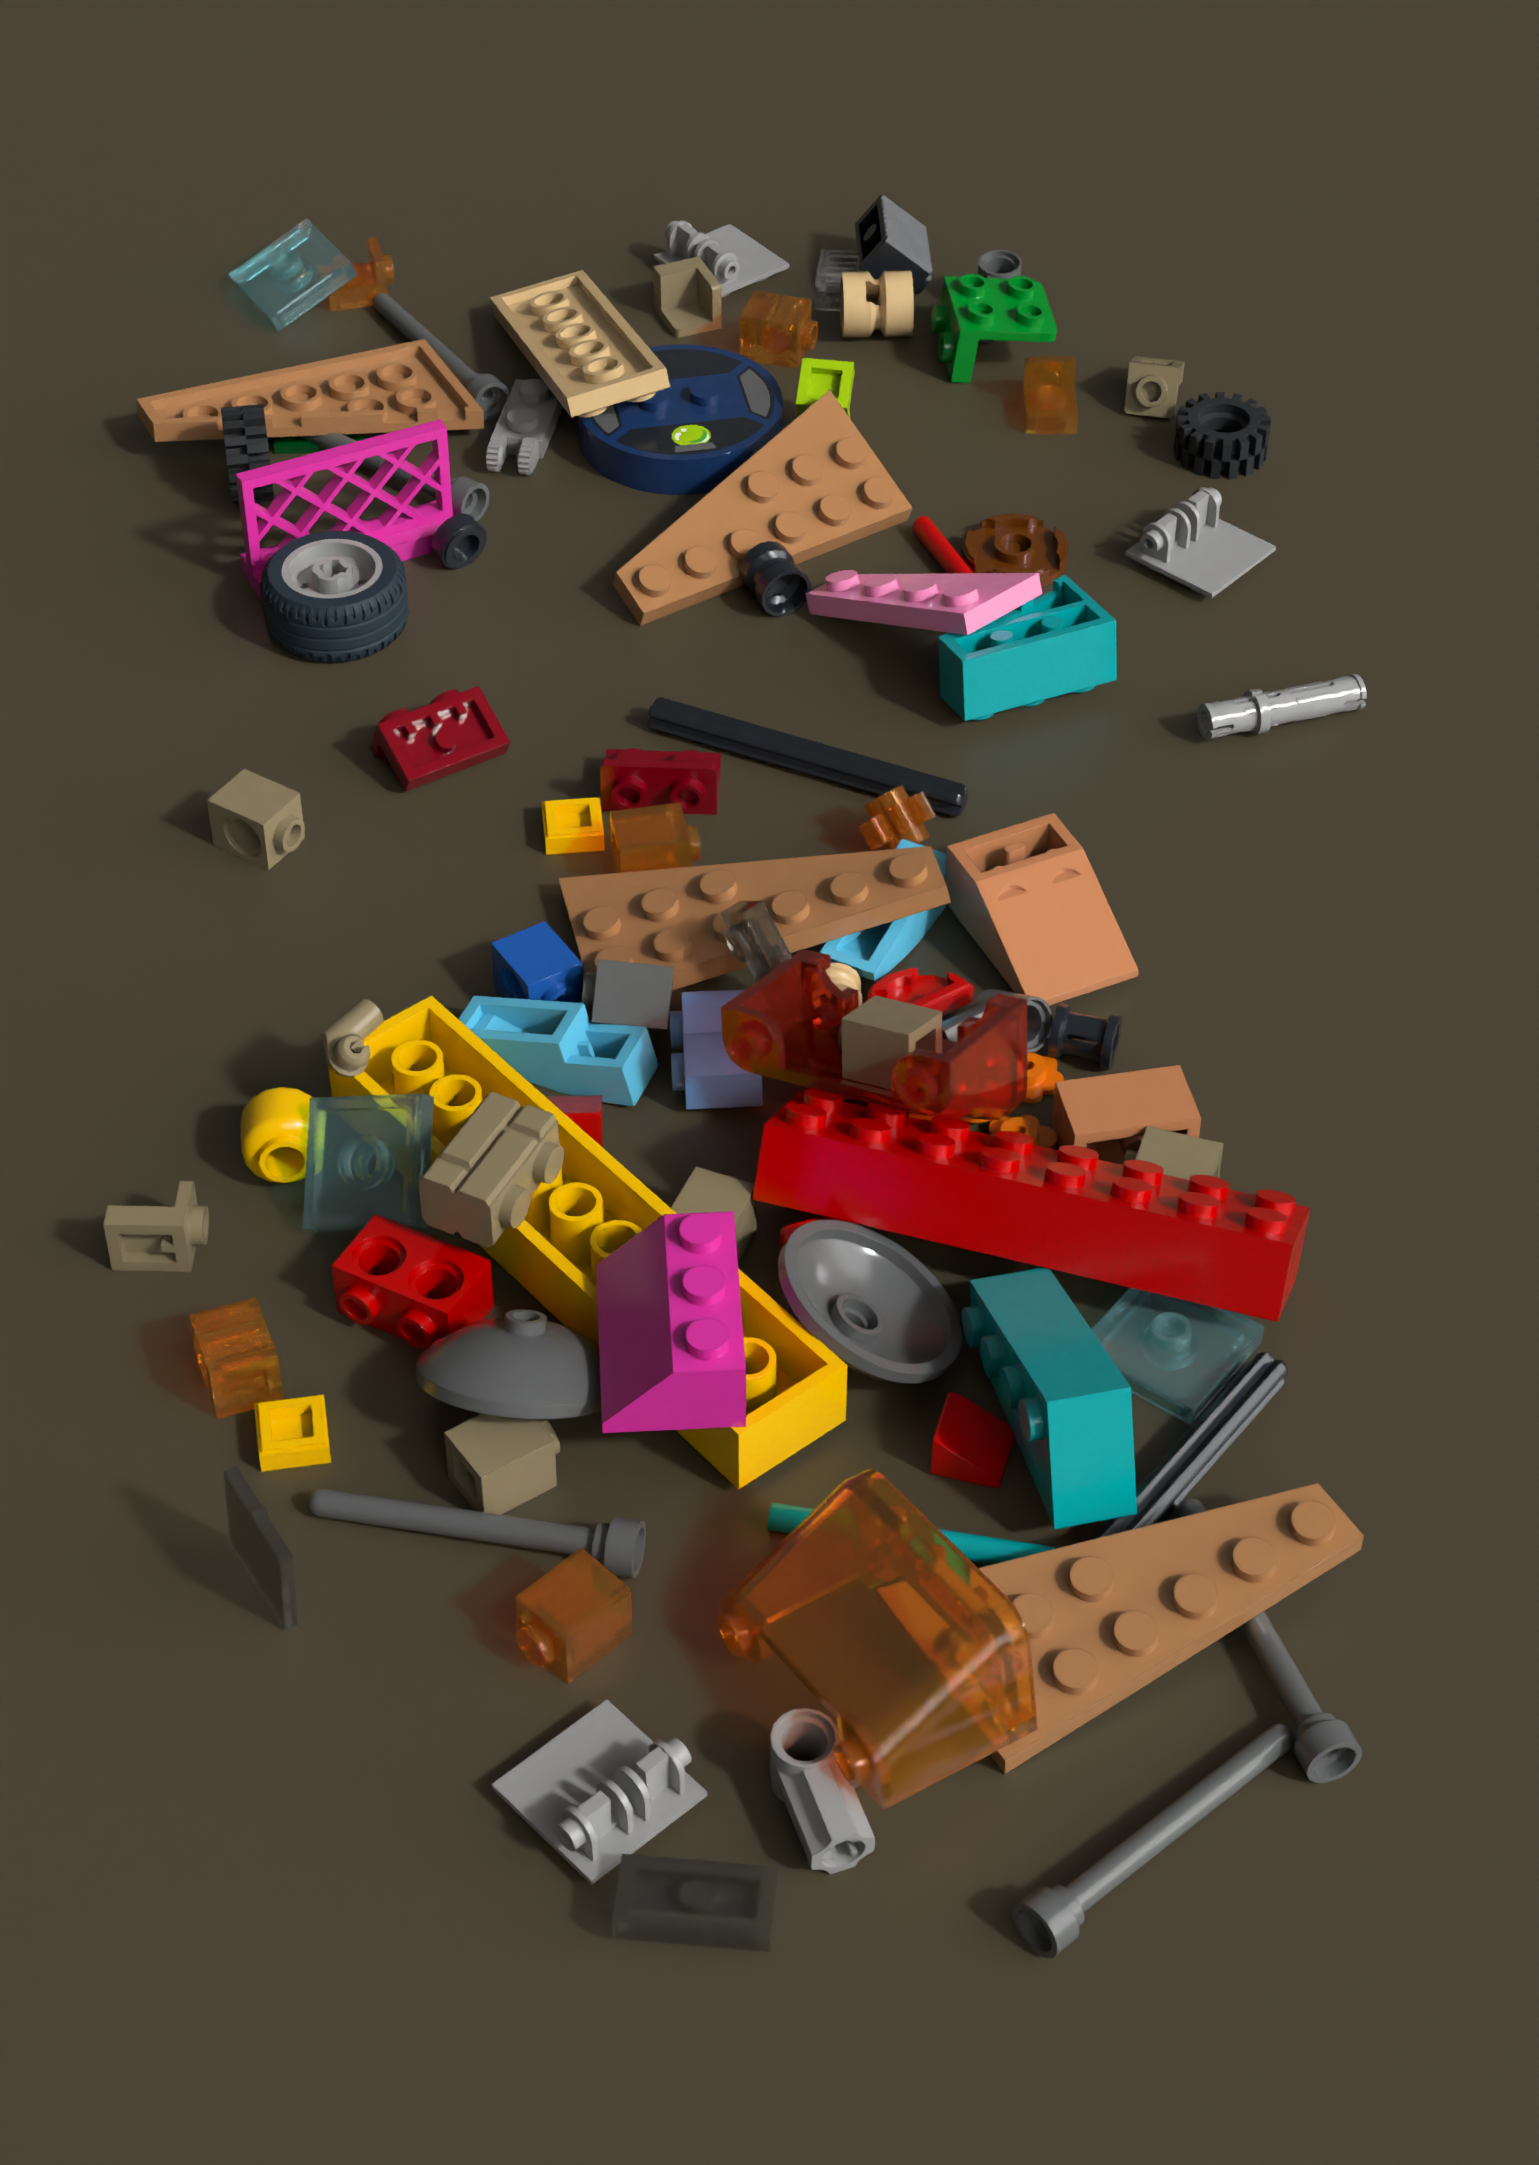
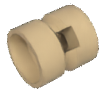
(894, 305)

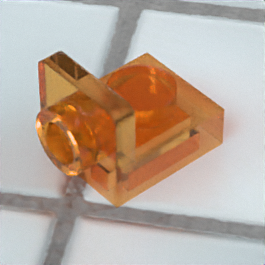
(369, 281)
(1050, 395)

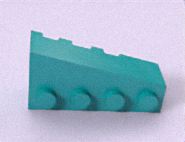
(1058, 1395)

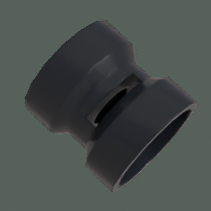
(774, 578)

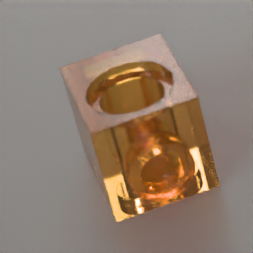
(759, 332)
(236, 1357)

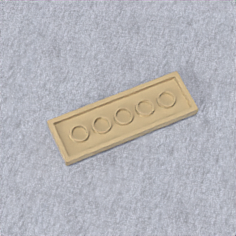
(580, 344)

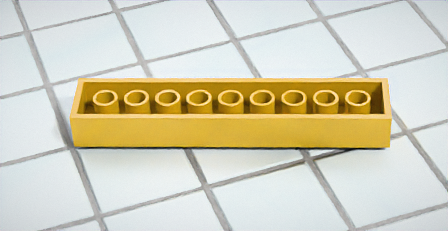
(585, 1215)

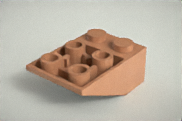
(1038, 910)

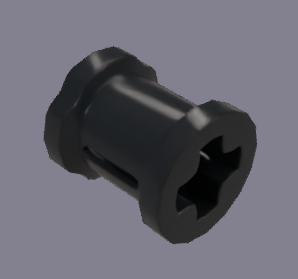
(1084, 1036)

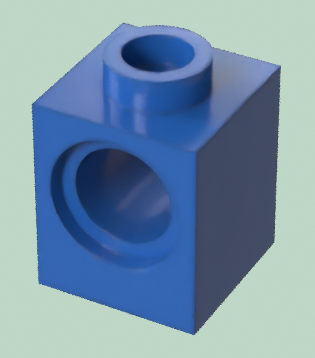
(536, 966)

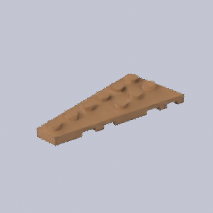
(677, 920)
(1150, 1597)

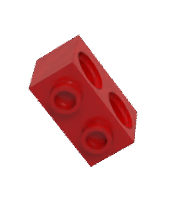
(410, 1283)

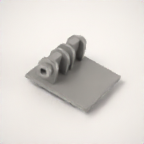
(726, 251)
(1198, 546)
(601, 1790)

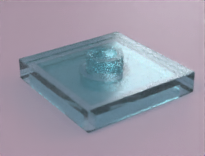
(293, 274)
(366, 1160)
(1176, 1349)

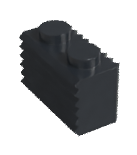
(893, 242)

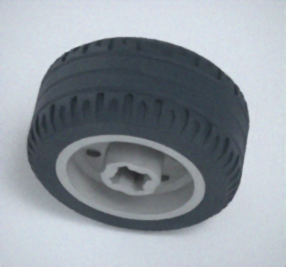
(334, 596)

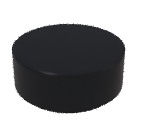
(459, 541)

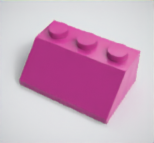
(672, 1327)

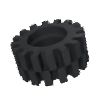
(1222, 435)
(246, 446)

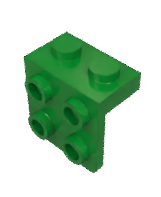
(987, 309)

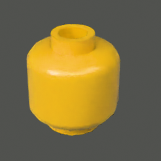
(276, 1134)

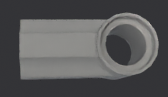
(816, 1793)

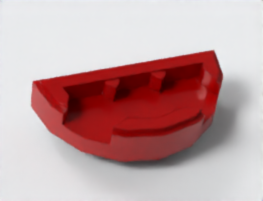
(925, 990)

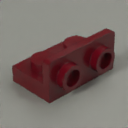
(440, 737)
(655, 778)

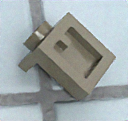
(1153, 386)
(157, 1235)

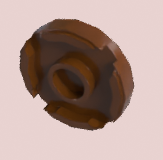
(1016, 546)

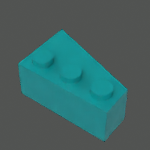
(1029, 654)

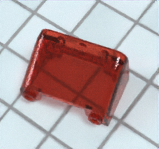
(790, 1033)

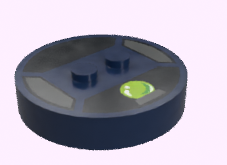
(690, 433)

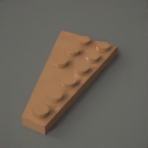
(341, 395)
(803, 489)

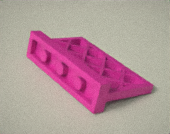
(400, 526)

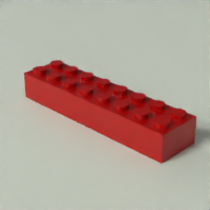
(1034, 1203)

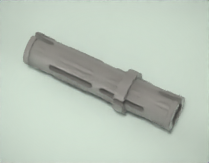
(1264, 710)

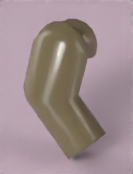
(344, 1039)

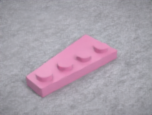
(924, 601)

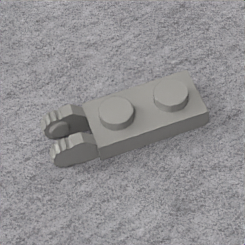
(524, 426)

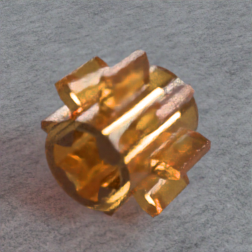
(896, 818)

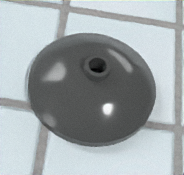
(869, 1302)
(514, 1368)

